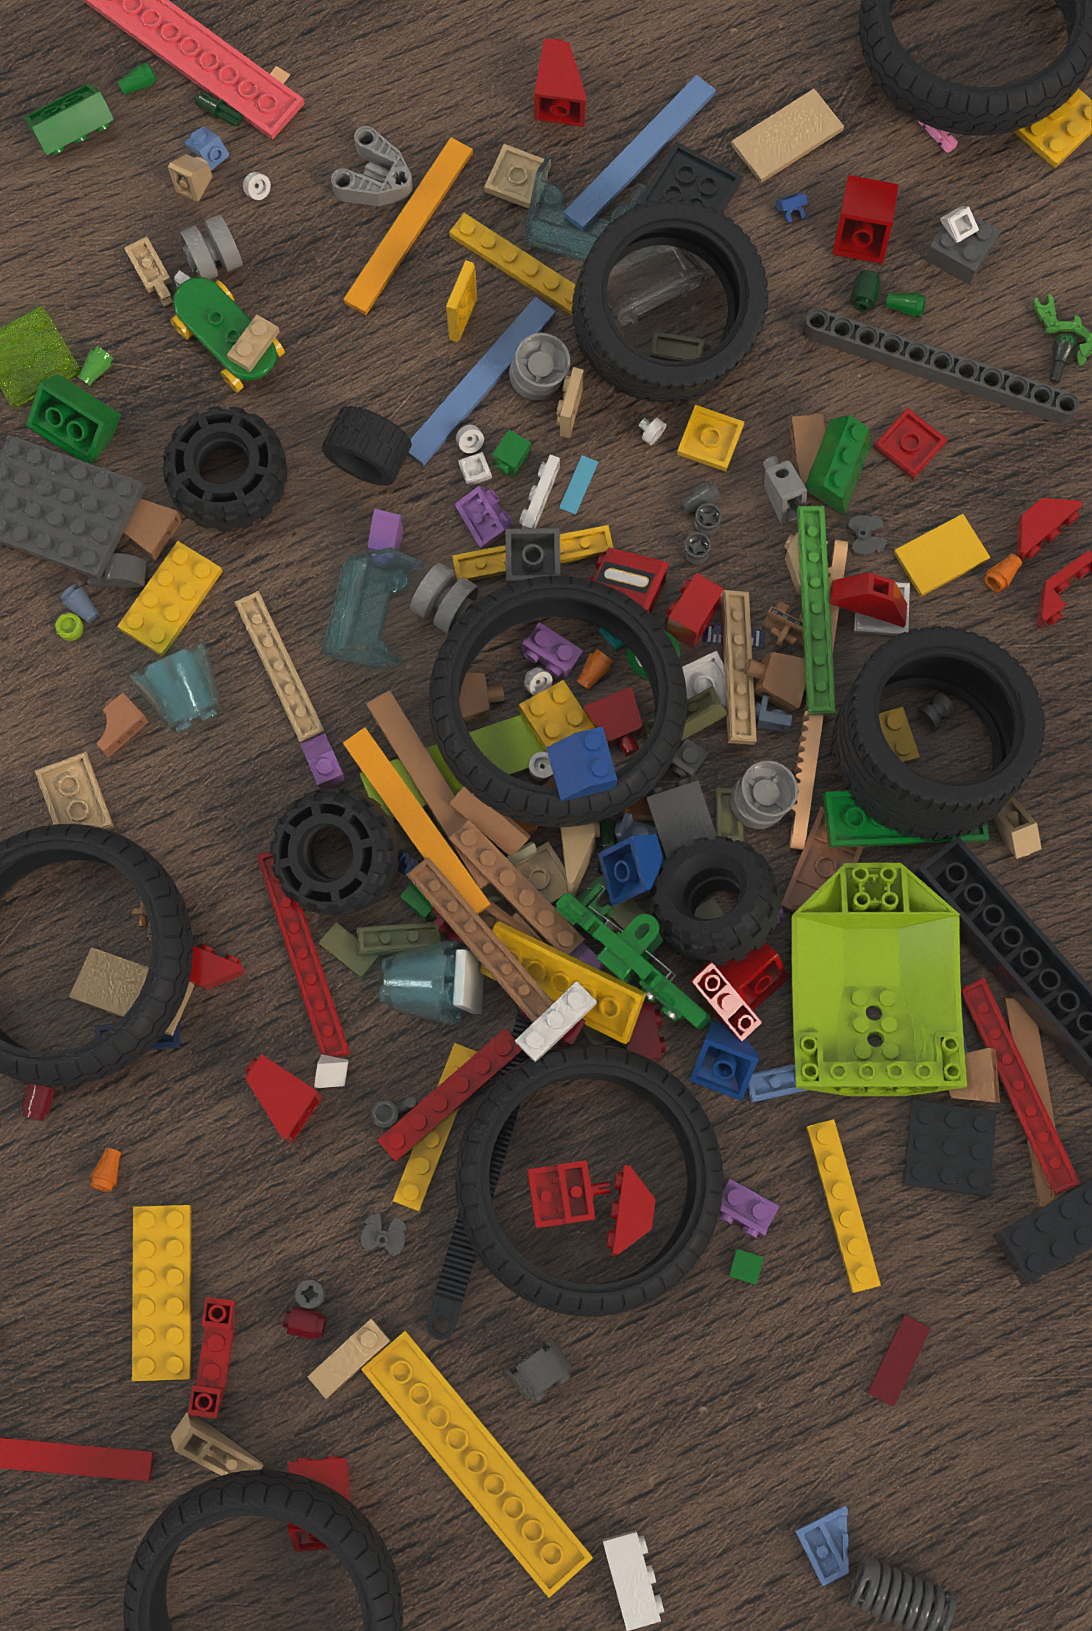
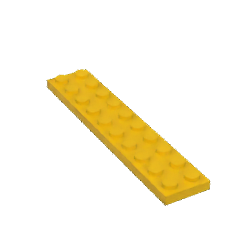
(477, 1464)

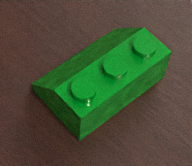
(69, 119)
(72, 418)
(839, 462)

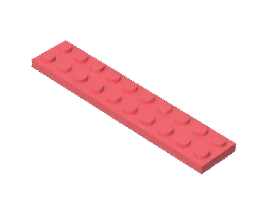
(205, 60)

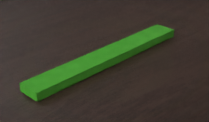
(816, 610)

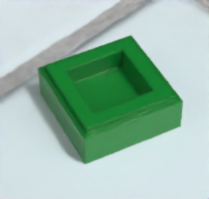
(746, 1267)

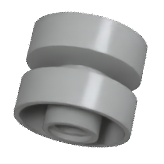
(205, 251)
(539, 366)
(440, 595)
(763, 794)

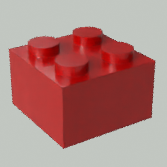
(694, 610)

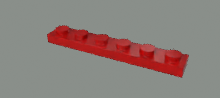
(450, 1095)

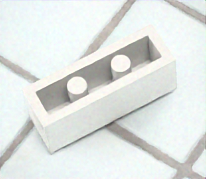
(633, 1580)

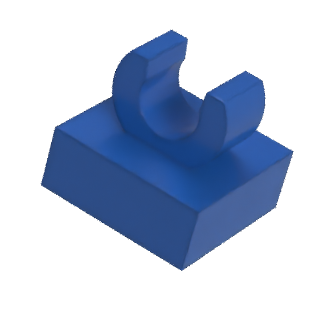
(792, 203)

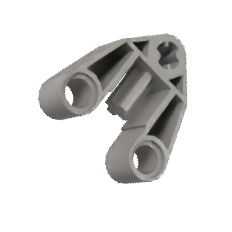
(381, 176)

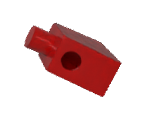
(619, 719)

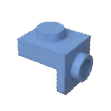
(207, 146)

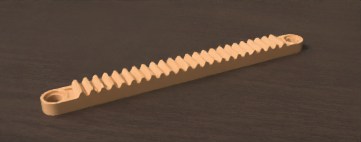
(812, 725)

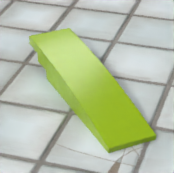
(505, 744)

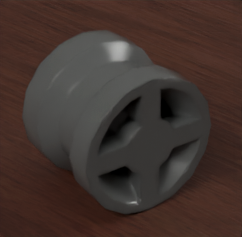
(315, 1294)

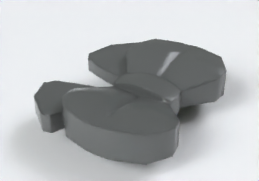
(864, 543)
(373, 1236)

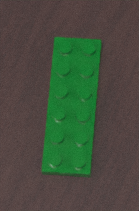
(852, 827)

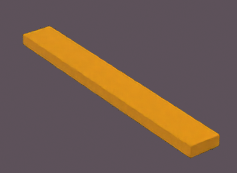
(408, 226)
(412, 816)

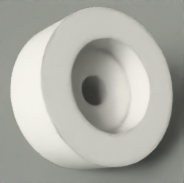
(256, 185)
(653, 430)
(469, 438)
(537, 681)
(539, 761)

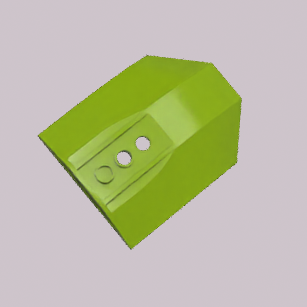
(884, 944)

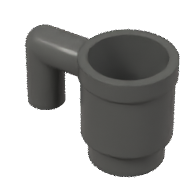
(387, 1114)

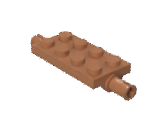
(816, 865)

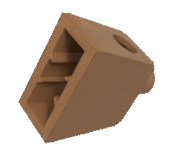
(151, 528)
(779, 678)
(476, 697)
(981, 1077)

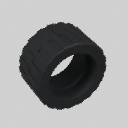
(366, 445)

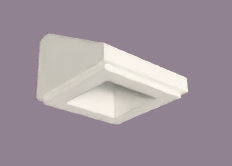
(960, 223)
(331, 1072)

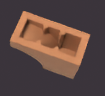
(122, 723)

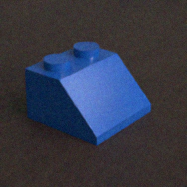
(582, 764)
(631, 867)

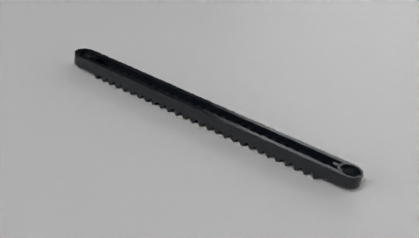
(460, 1253)

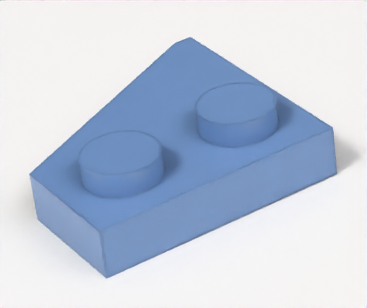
(827, 1545)

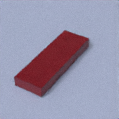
(898, 1360)

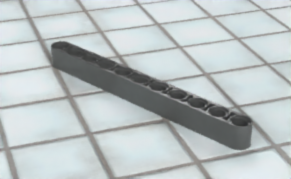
(952, 362)

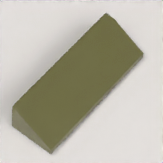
(701, 712)

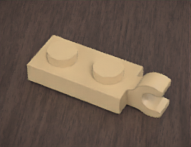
(150, 269)

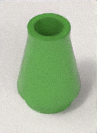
(95, 365)

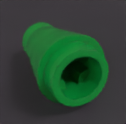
(138, 79)
(907, 303)

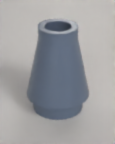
(78, 602)

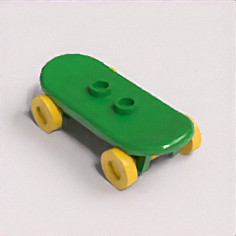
(214, 318)

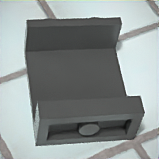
(680, 815)

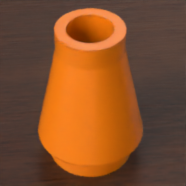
(1001, 574)
(594, 669)
(106, 1171)

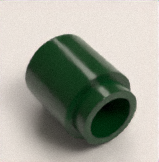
(865, 290)

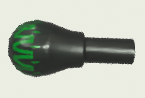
(1063, 348)

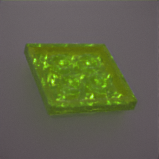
(31, 353)

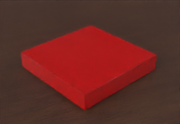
(910, 443)

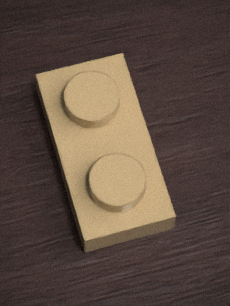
(253, 343)

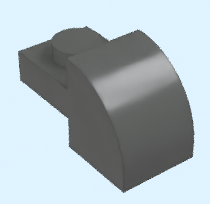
(122, 571)

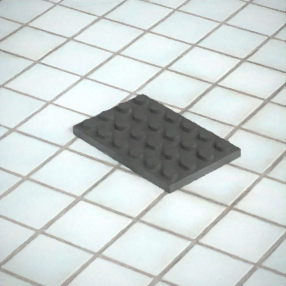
(63, 506)

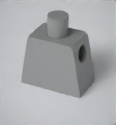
(784, 489)

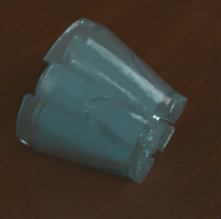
(180, 687)
(423, 982)

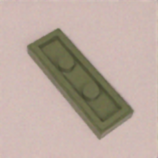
(395, 938)

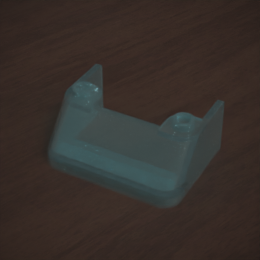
(551, 231)
(362, 606)

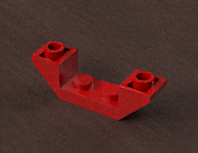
(1050, 602)
(214, 1358)

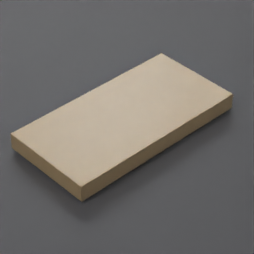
(787, 135)
(114, 985)

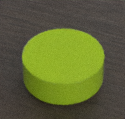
(69, 626)

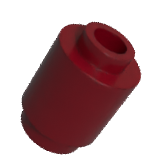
(37, 1101)
(304, 1323)

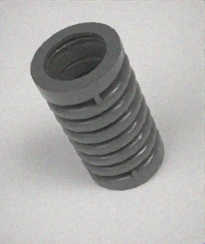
(900, 1608)

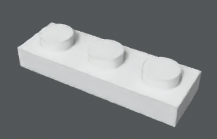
(540, 493)
(556, 1021)

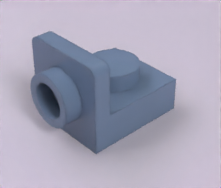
(775, 720)
(628, 827)

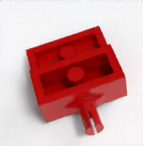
(563, 1194)

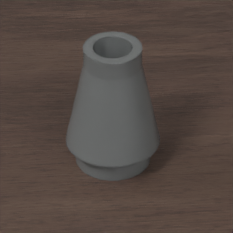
(702, 494)

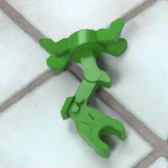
(1047, 315)

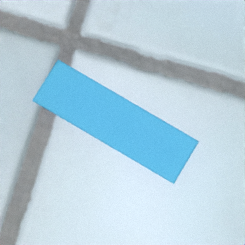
(578, 484)

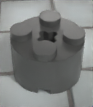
(539, 1369)

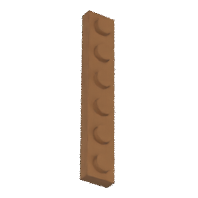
(515, 888)

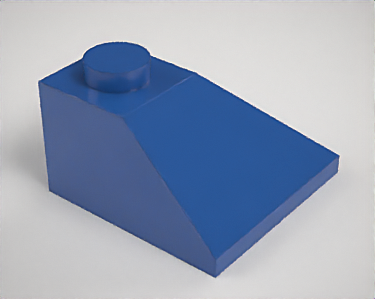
(725, 1062)

